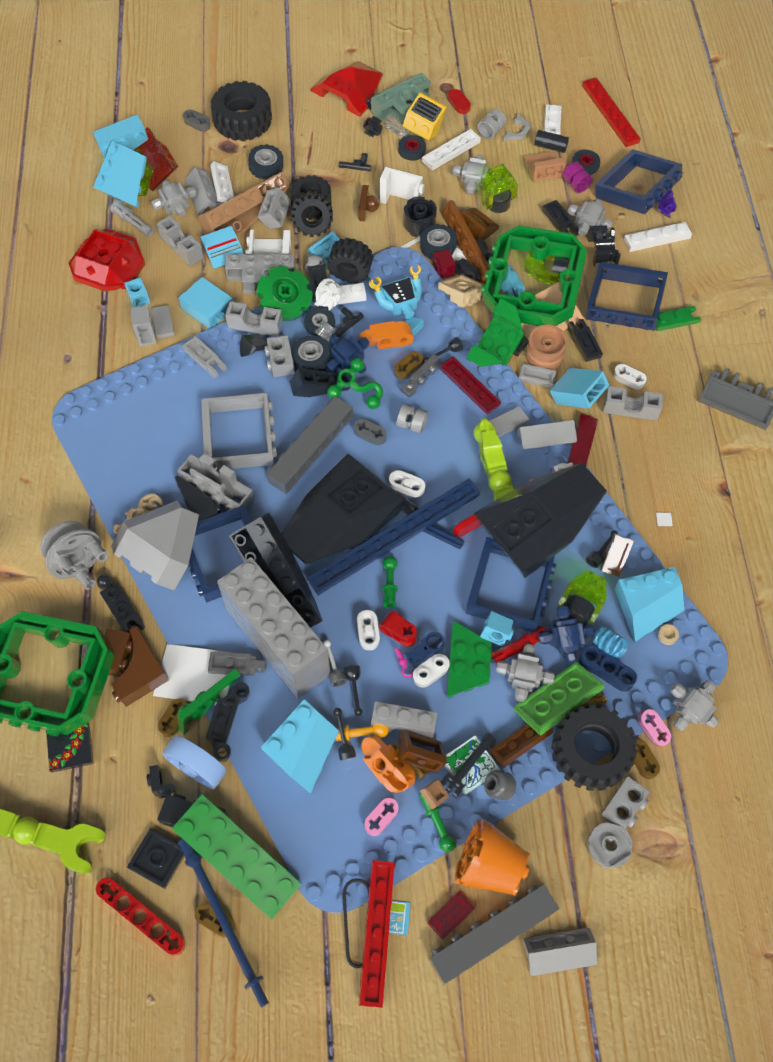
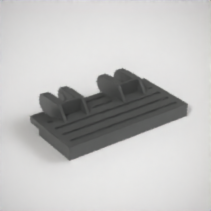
(738, 400)

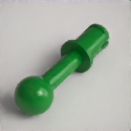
(389, 564)
(447, 842)

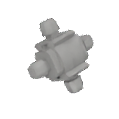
(472, 173)
(174, 198)
(589, 215)
(525, 672)
(694, 705)

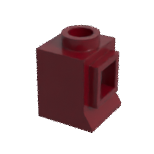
(444, 263)

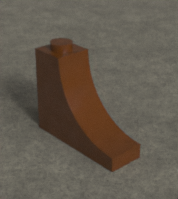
(141, 675)

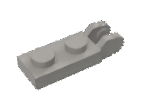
(203, 356)

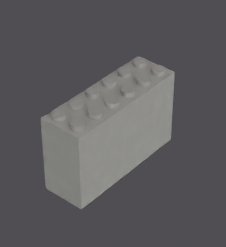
(275, 627)

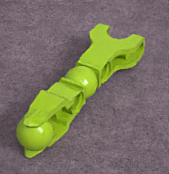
(493, 458)
(52, 838)

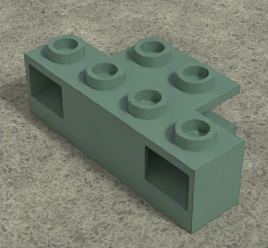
(400, 97)

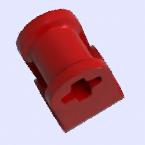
(396, 626)

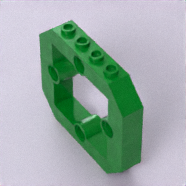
(540, 244)
(93, 671)

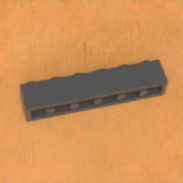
(309, 445)
(492, 934)

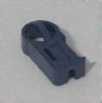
(423, 651)

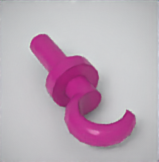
(403, 662)

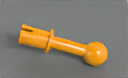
(376, 729)

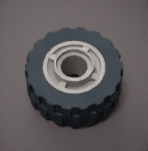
(265, 161)
(437, 239)
(311, 353)

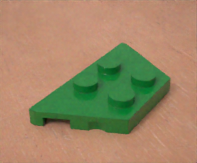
(468, 661)

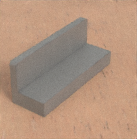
(204, 188)
(547, 434)
(561, 951)

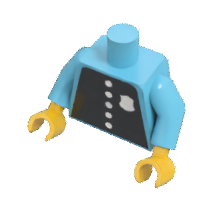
(399, 296)

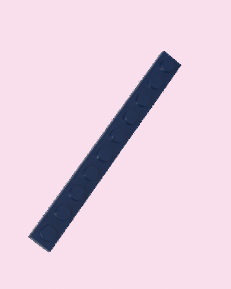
(393, 536)

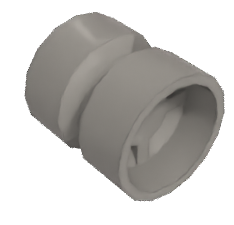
(491, 124)
(418, 420)

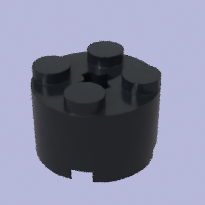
(419, 215)

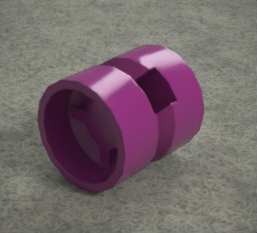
(577, 177)

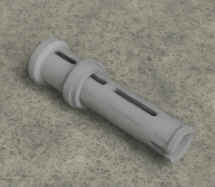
(123, 210)

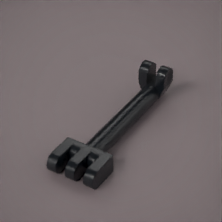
(455, 781)

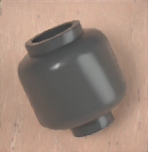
(500, 785)

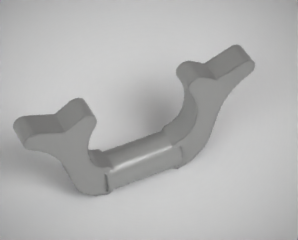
(520, 136)

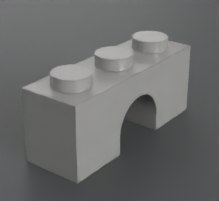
(185, 247)
(267, 323)
(645, 407)
(405, 718)

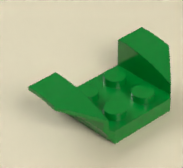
(500, 337)

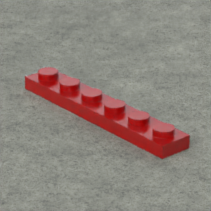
(611, 112)
(376, 934)

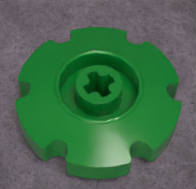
(284, 291)

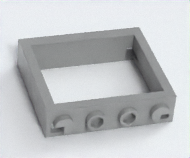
(234, 403)

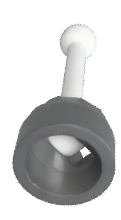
(337, 677)

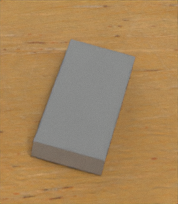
(162, 322)
(537, 375)
(510, 421)

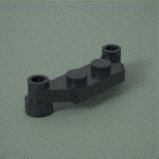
(223, 720)

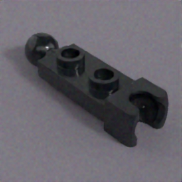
(118, 604)

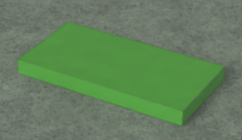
(553, 701)

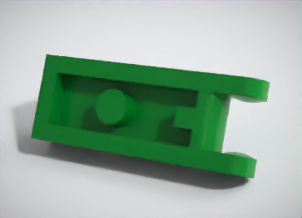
(676, 318)

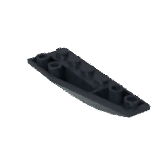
(272, 554)

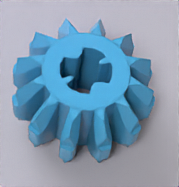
(610, 642)

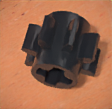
(372, 126)

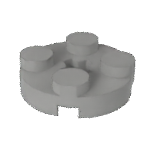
(622, 847)

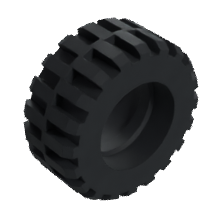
(241, 97)
(608, 725)

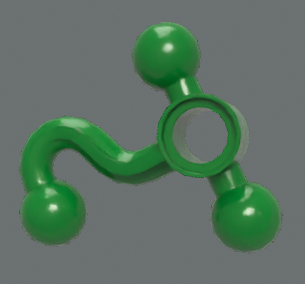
(357, 365)

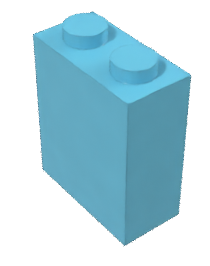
(205, 303)
(579, 388)

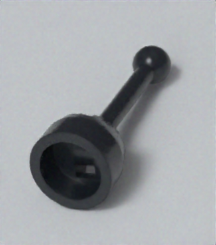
(454, 345)
(595, 558)
(353, 674)
(346, 750)

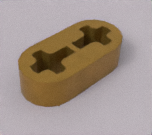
(406, 363)
(168, 716)
(649, 758)
(211, 925)

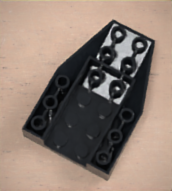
(340, 512)
(542, 516)

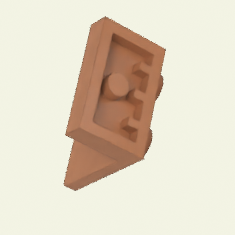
(545, 166)

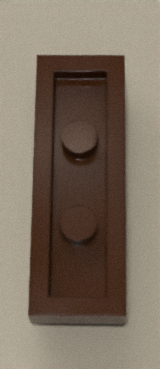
(517, 745)

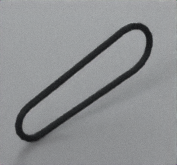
(345, 919)

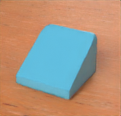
(415, 324)

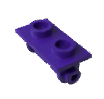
(667, 204)

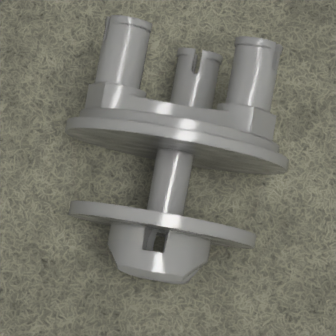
(71, 551)

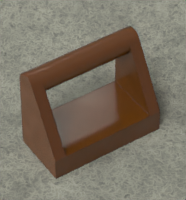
(477, 227)
(418, 756)

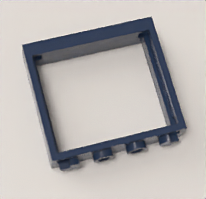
(606, 190)
(627, 275)
(240, 513)
(492, 546)

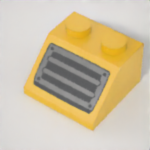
(425, 116)

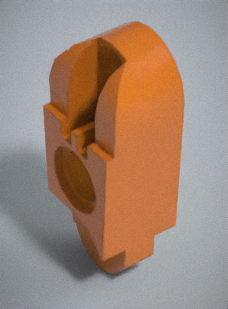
(389, 335)
(384, 764)

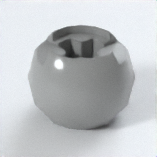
(314, 260)

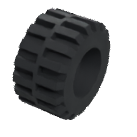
(310, 183)
(312, 199)
(350, 260)

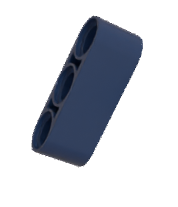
(611, 677)

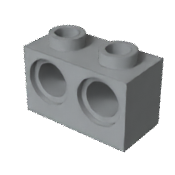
(274, 208)
(143, 326)
(281, 359)
(622, 801)

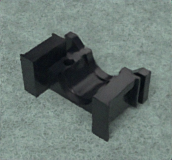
(604, 244)

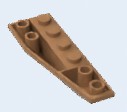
(241, 209)

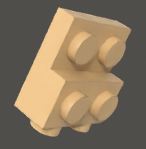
(463, 290)

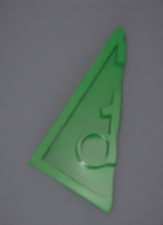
(204, 701)

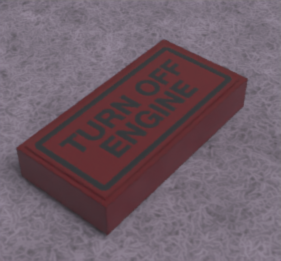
(450, 915)

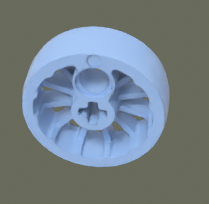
(194, 762)

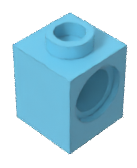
(137, 293)
(497, 629)

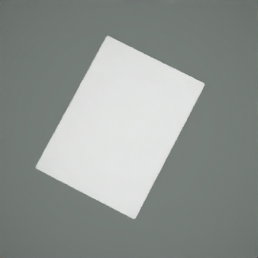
(187, 673)

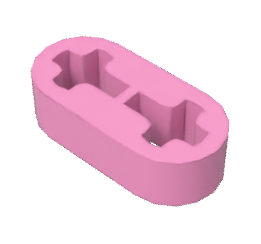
(657, 724)
(385, 820)

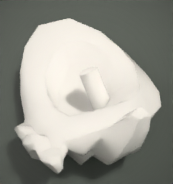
(328, 293)

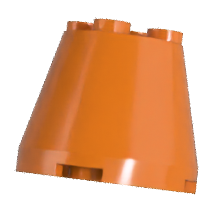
(491, 860)

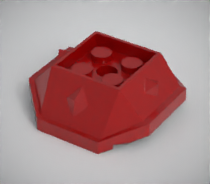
(107, 260)

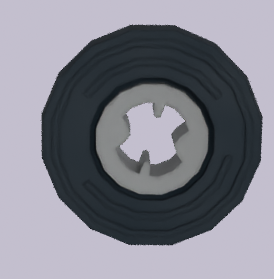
(317, 315)

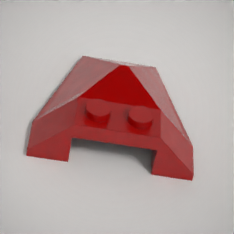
(353, 83)

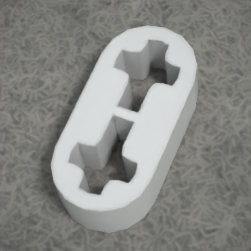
(629, 376)

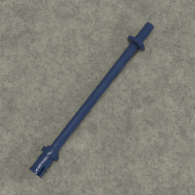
(193, 860)

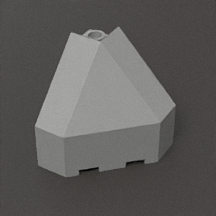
(158, 543)

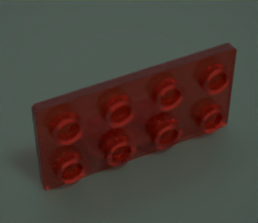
(158, 158)

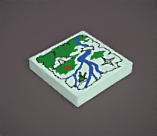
(478, 772)

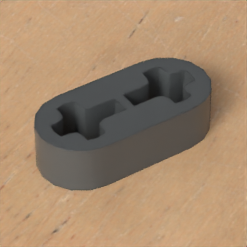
(196, 120)
(370, 431)

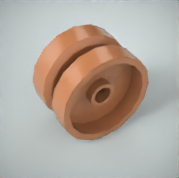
(546, 346)

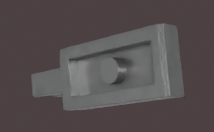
(421, 375)
(245, 664)

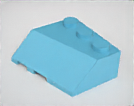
(121, 174)
(650, 600)
(302, 744)

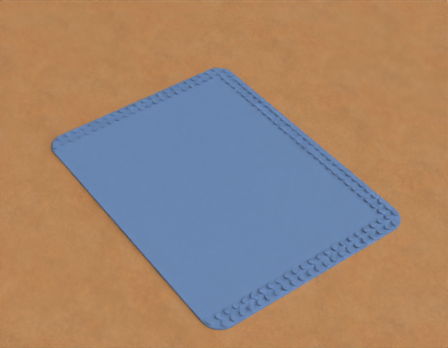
(146, 420)

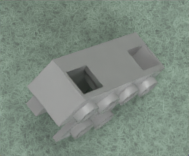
(251, 267)
(218, 486)

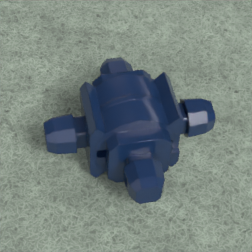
(345, 351)
(566, 634)

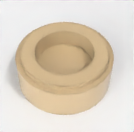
(668, 634)

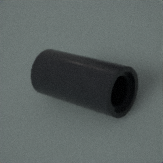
(551, 141)

